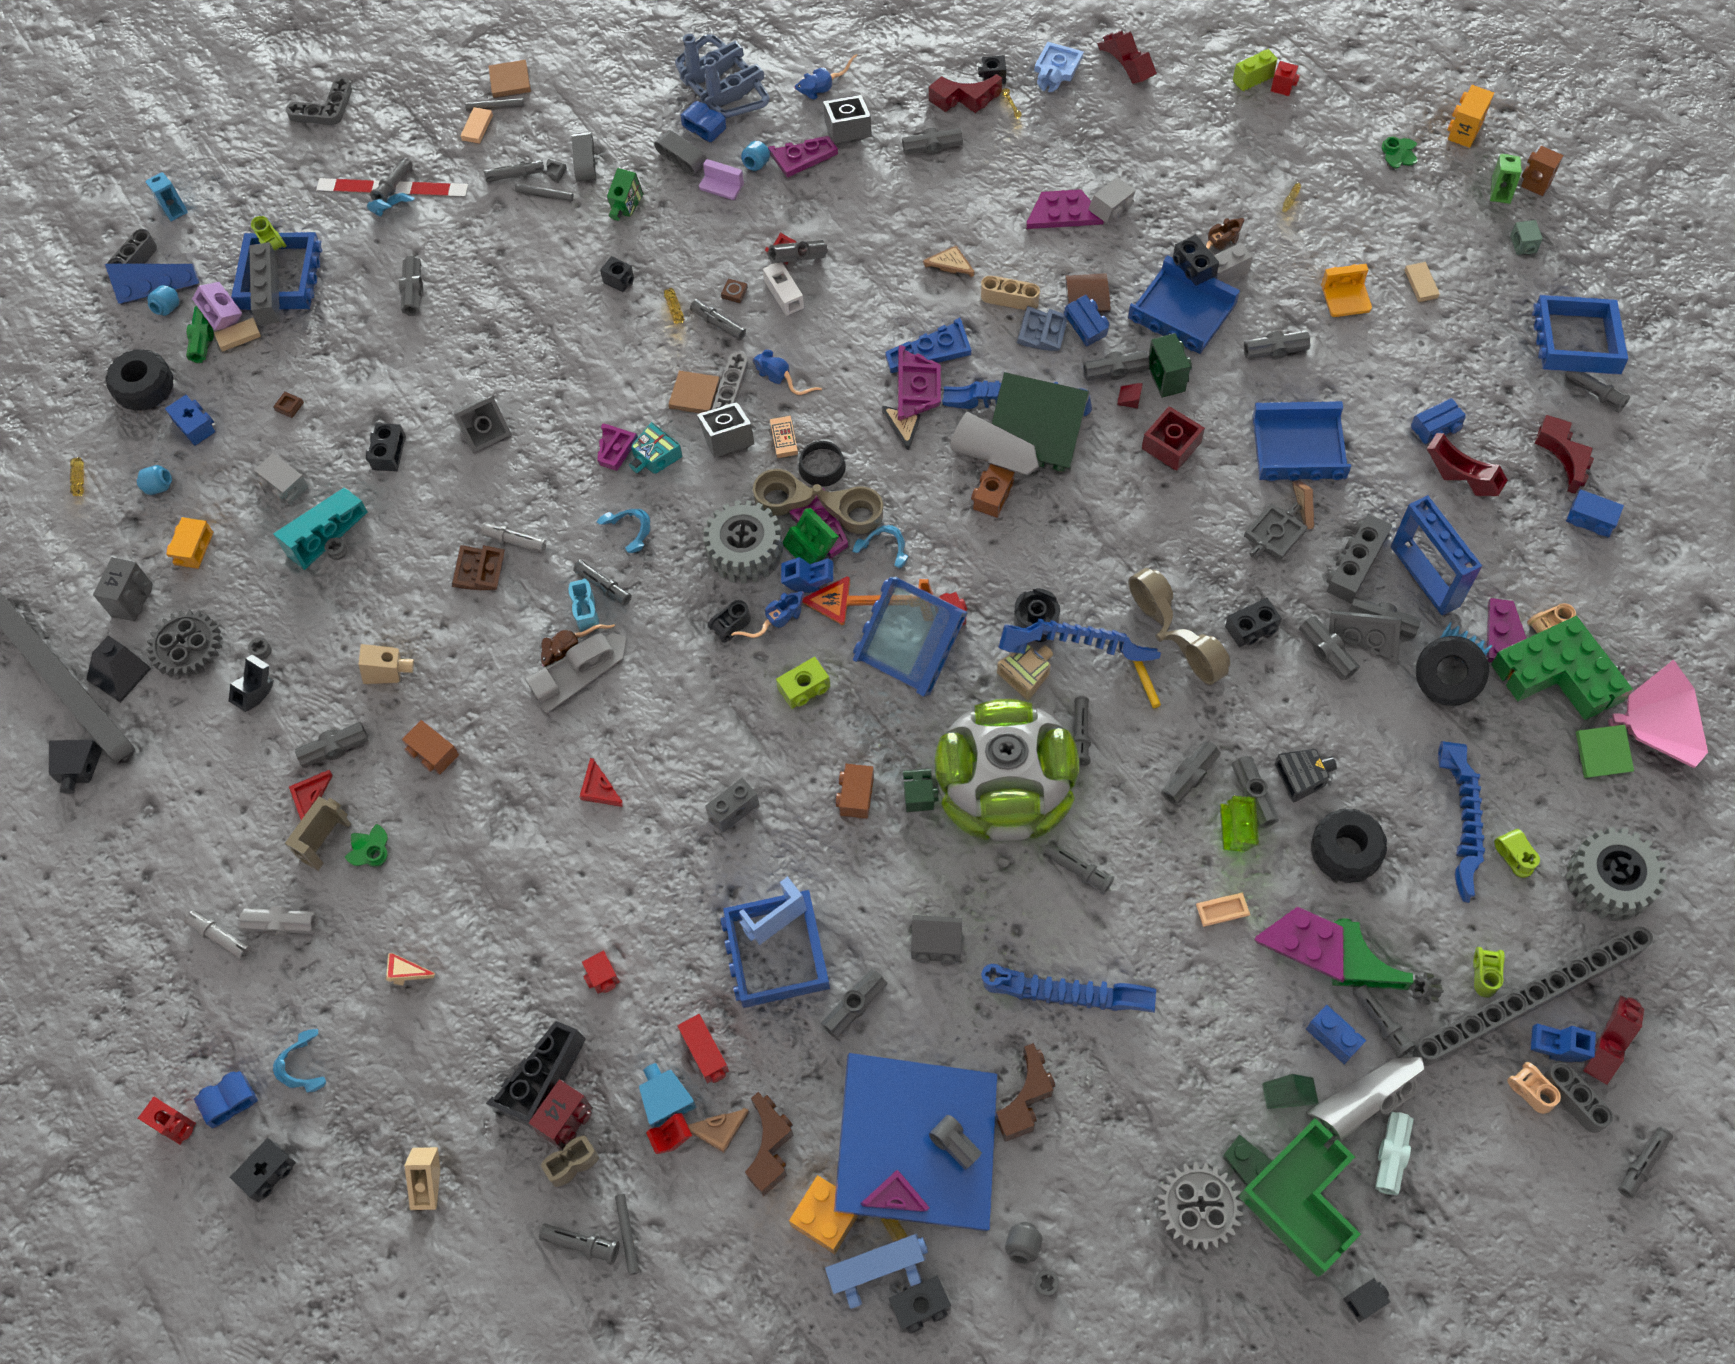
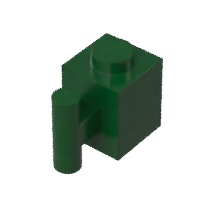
(919, 793)

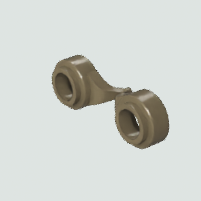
(836, 503)
(1203, 652)

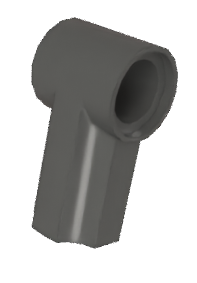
(949, 1136)

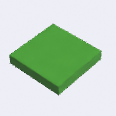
(1604, 751)

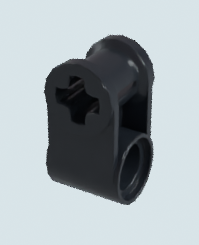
(727, 622)

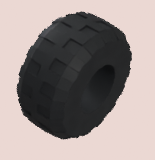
(125, 383)
(1456, 647)
(1361, 829)

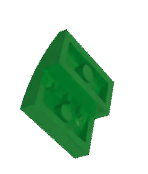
(810, 538)

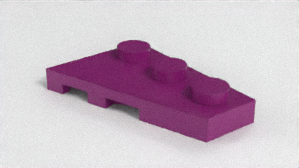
(801, 156)
(841, 543)
(1502, 626)

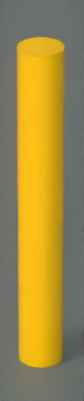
(1147, 684)

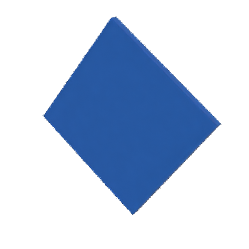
(887, 1129)

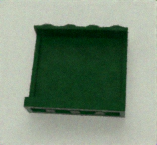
(1043, 416)

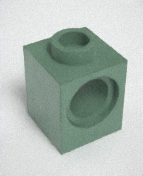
(1526, 237)

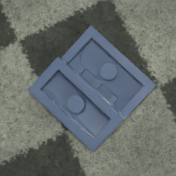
(1042, 329)

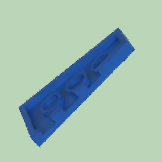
(139, 280)
(942, 345)

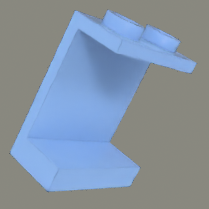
(778, 918)

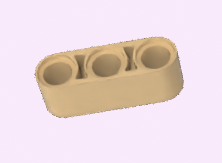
(1009, 292)

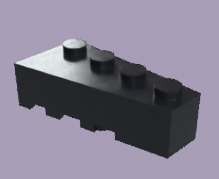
(538, 1074)

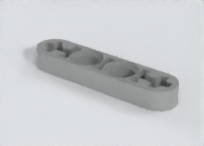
(732, 387)

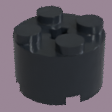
(1035, 606)

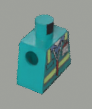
(654, 450)

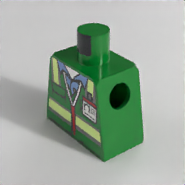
(624, 194)

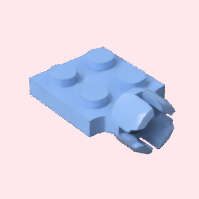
(1056, 65)

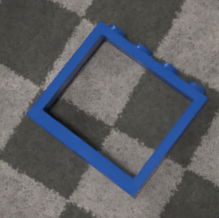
(287, 300)
(1580, 361)
(1449, 546)
(761, 908)

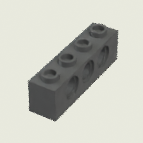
(1347, 586)

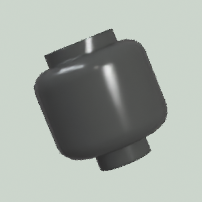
(1023, 1243)

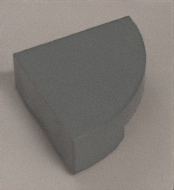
(555, 170)

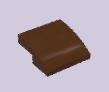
(1093, 286)
(478, 568)

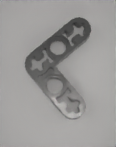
(301, 111)

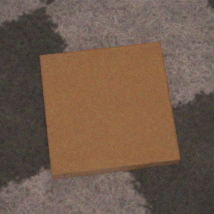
(509, 78)
(694, 392)

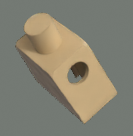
(382, 664)

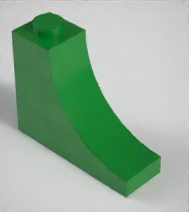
(1363, 966)

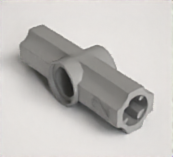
(278, 921)

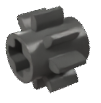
(1426, 988)

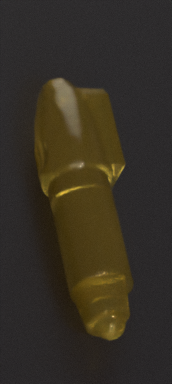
(1291, 197)

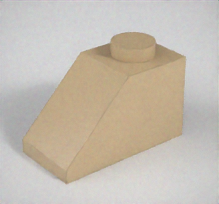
(423, 1178)

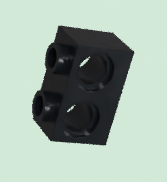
(1195, 260)
(385, 447)
(1250, 618)

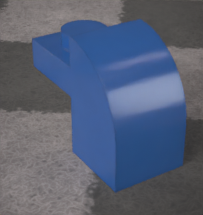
(806, 577)
(1564, 1045)

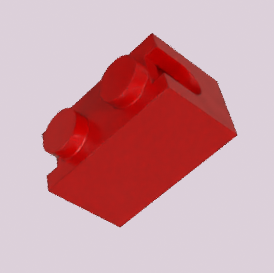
(172, 1124)

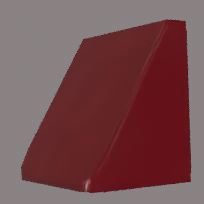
(1130, 395)

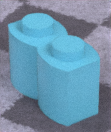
(583, 604)

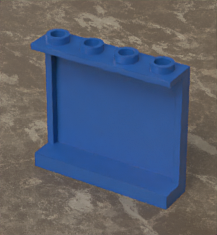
(1180, 307)
(1300, 441)

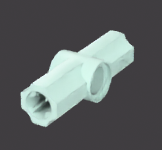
(1394, 1153)

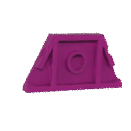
(1062, 209)
(917, 384)
(1307, 941)

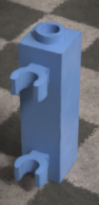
(875, 1264)

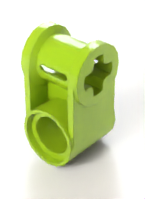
(266, 232)
(1517, 851)
(1488, 966)

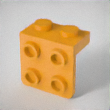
(1346, 290)

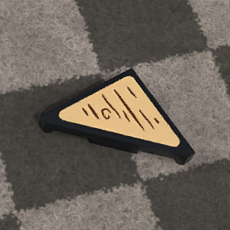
(905, 428)

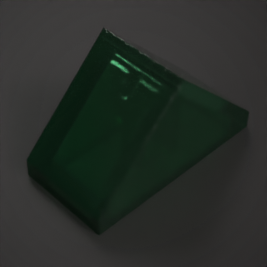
(1290, 1091)

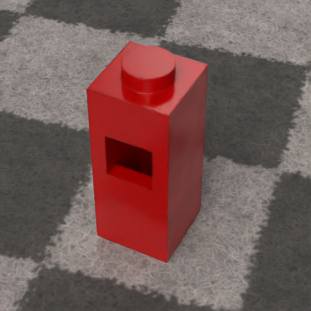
(703, 1049)

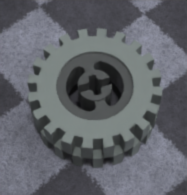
(761, 544)

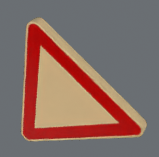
(401, 969)

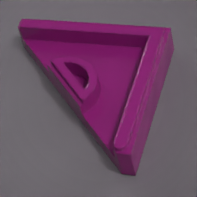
(895, 1194)

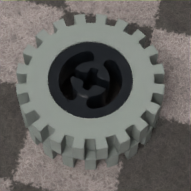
(1602, 887)

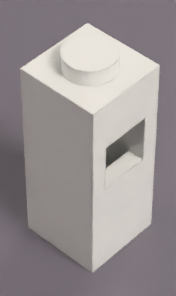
(783, 288)

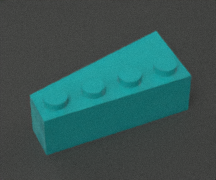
(306, 536)

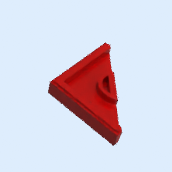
(598, 788)
(308, 791)

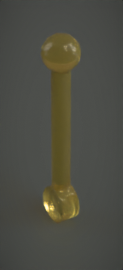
(1006, 92)

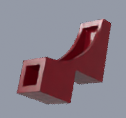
(1123, 47)
(974, 96)
(1575, 457)
(1454, 465)
(1615, 1039)

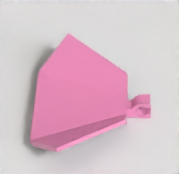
(1666, 716)

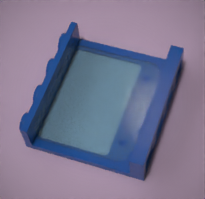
(909, 634)

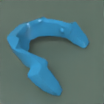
(378, 206)
(637, 544)
(901, 558)
(310, 1085)

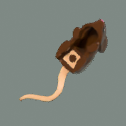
(1222, 235)
(557, 647)

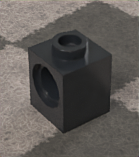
(991, 66)
(617, 274)
(1367, 1299)

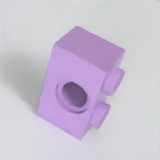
(217, 305)

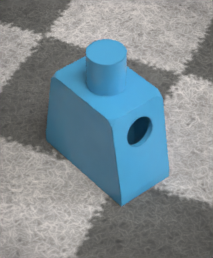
(164, 190)
(663, 1096)

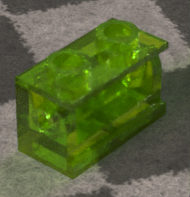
(1239, 824)

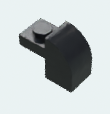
(253, 687)

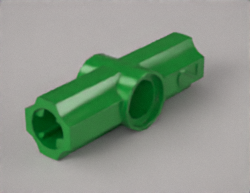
(199, 336)

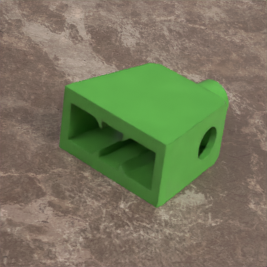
(1508, 171)

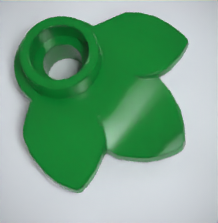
(1399, 151)
(366, 846)

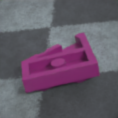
(614, 446)

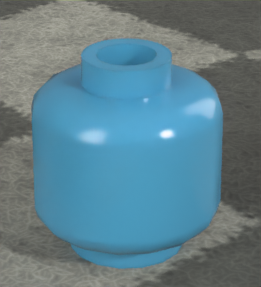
(755, 155)
(163, 300)
(154, 479)

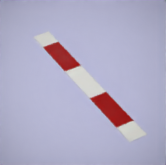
(422, 188)

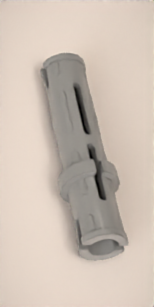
(504, 534)
(210, 930)

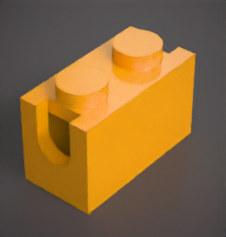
(189, 542)

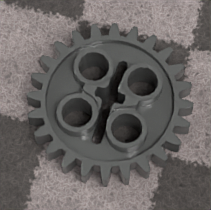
(184, 644)

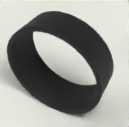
(822, 480)

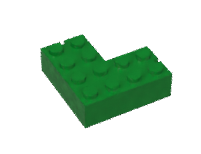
(1567, 657)
(1291, 1203)

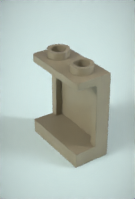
(314, 830)

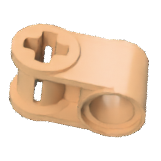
(1551, 617)
(1533, 1087)

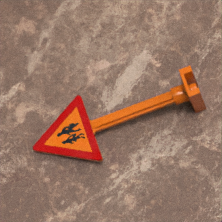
(835, 599)

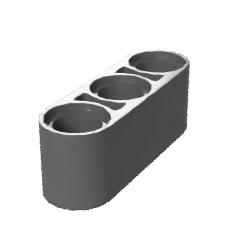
(680, 152)
(583, 156)
(136, 249)
(1590, 1103)

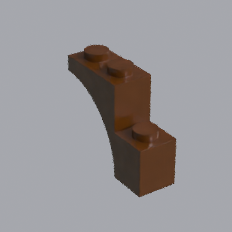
(1016, 1117)
(768, 1169)

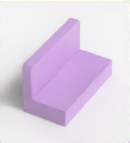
(721, 179)

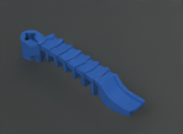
(968, 396)
(1015, 639)
(1454, 757)
(1120, 997)

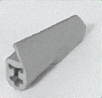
(992, 444)
(575, 671)
(1377, 1091)

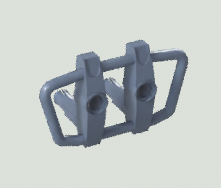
(712, 66)

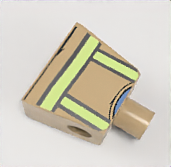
(1027, 670)

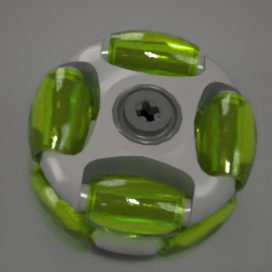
(1006, 771)

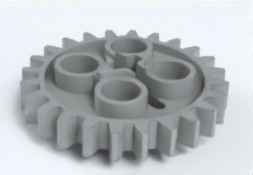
(1196, 1182)

